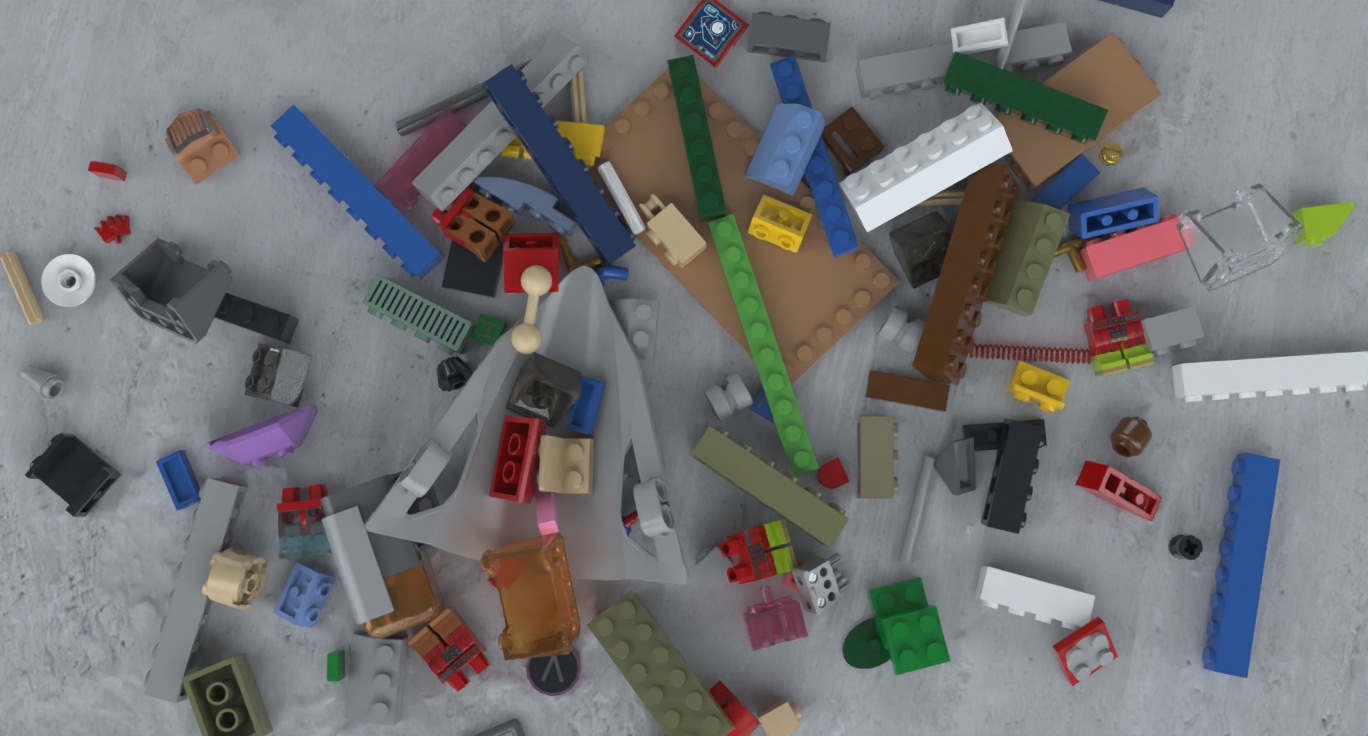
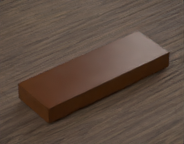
(907, 391)

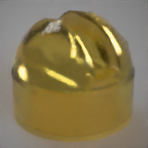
(1108, 158)

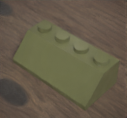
(1026, 256)

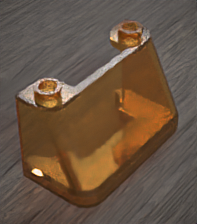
(534, 597)

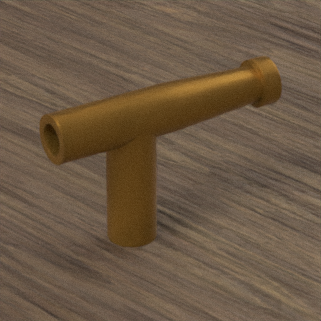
(1071, 248)
(570, 260)

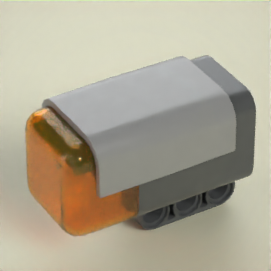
(383, 576)

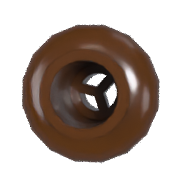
(1130, 436)

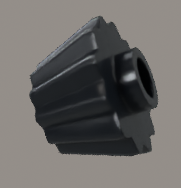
(453, 374)

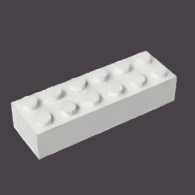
(925, 166)

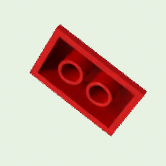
(517, 459)

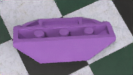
(267, 438)

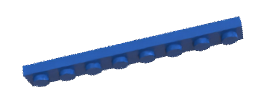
(819, 169)

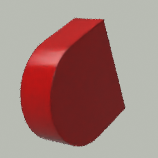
(832, 474)

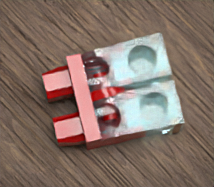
(301, 524)

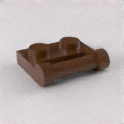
(856, 136)

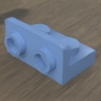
(304, 595)

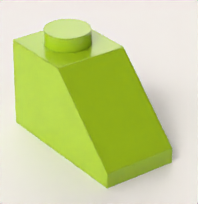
(1321, 222)

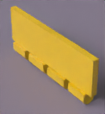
(585, 138)

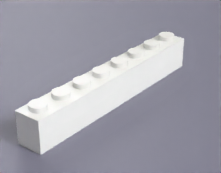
(1271, 376)

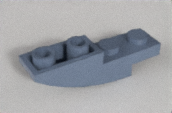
(518, 196)

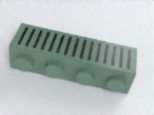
(419, 315)

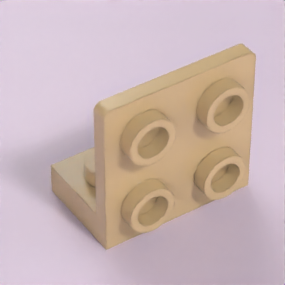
(566, 465)

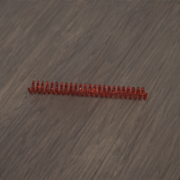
(1030, 353)

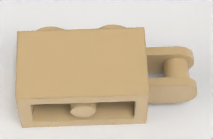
(672, 232)

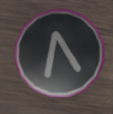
(554, 673)

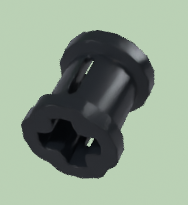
(1194, 548)

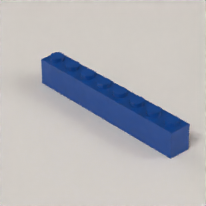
(357, 192)
(1241, 564)

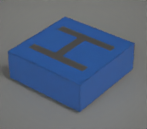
(762, 407)

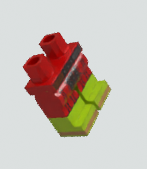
(1116, 341)
(748, 552)

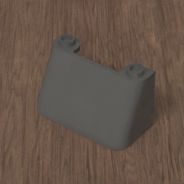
(172, 290)

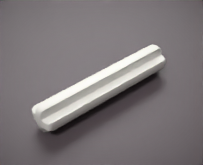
(621, 198)

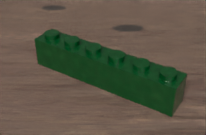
(1023, 97)
(696, 138)

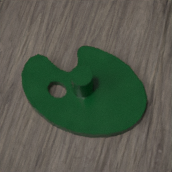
(863, 647)

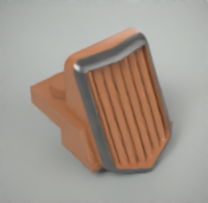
(200, 143)

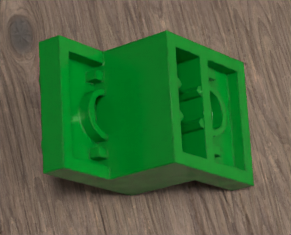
(908, 626)

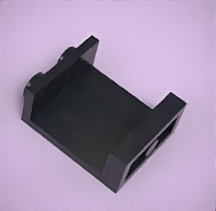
(73, 473)

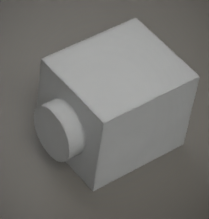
(714, 566)

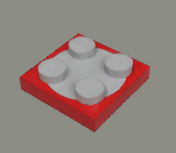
(1085, 651)

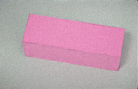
(546, 512)

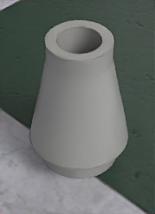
(43, 382)

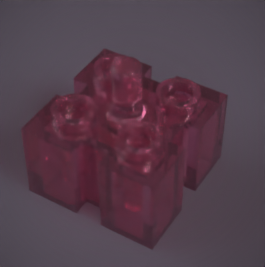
(774, 621)

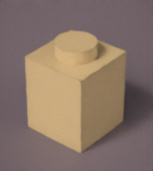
(780, 718)

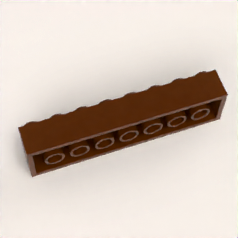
(966, 274)

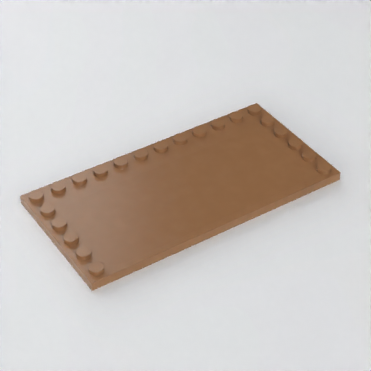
(805, 293)

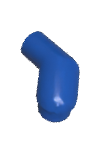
(612, 272)

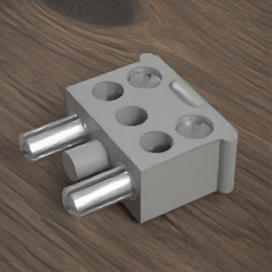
(818, 583)

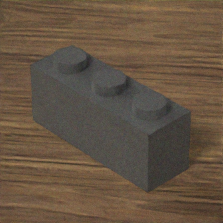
(789, 36)

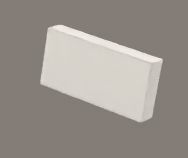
(980, 36)

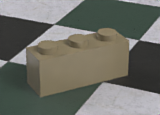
(876, 457)

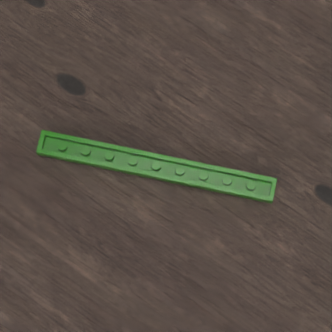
(763, 345)

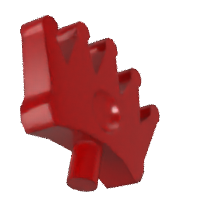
(114, 229)

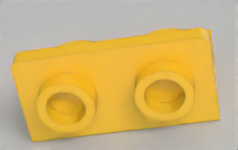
(779, 223)
(1038, 386)

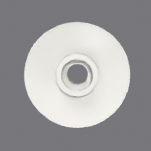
(57, 279)

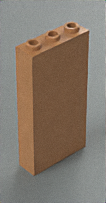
(1100, 76)

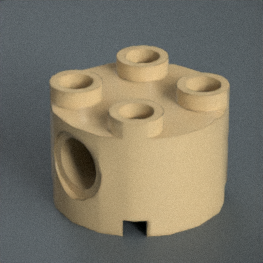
(235, 578)

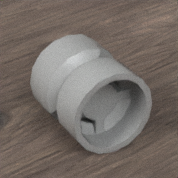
(902, 329)
(728, 397)

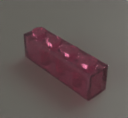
(397, 181)

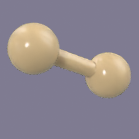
(536, 282)

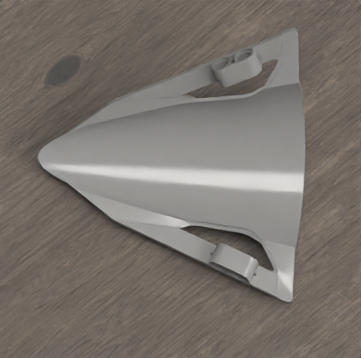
(586, 336)

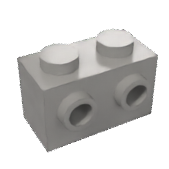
(1172, 329)

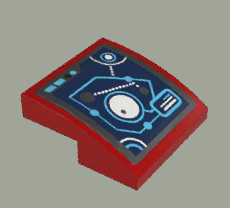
(711, 31)

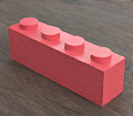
(1132, 249)

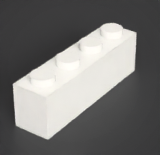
(1034, 596)

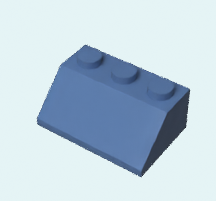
(786, 147)

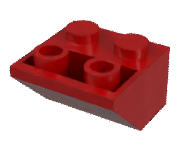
(527, 250)

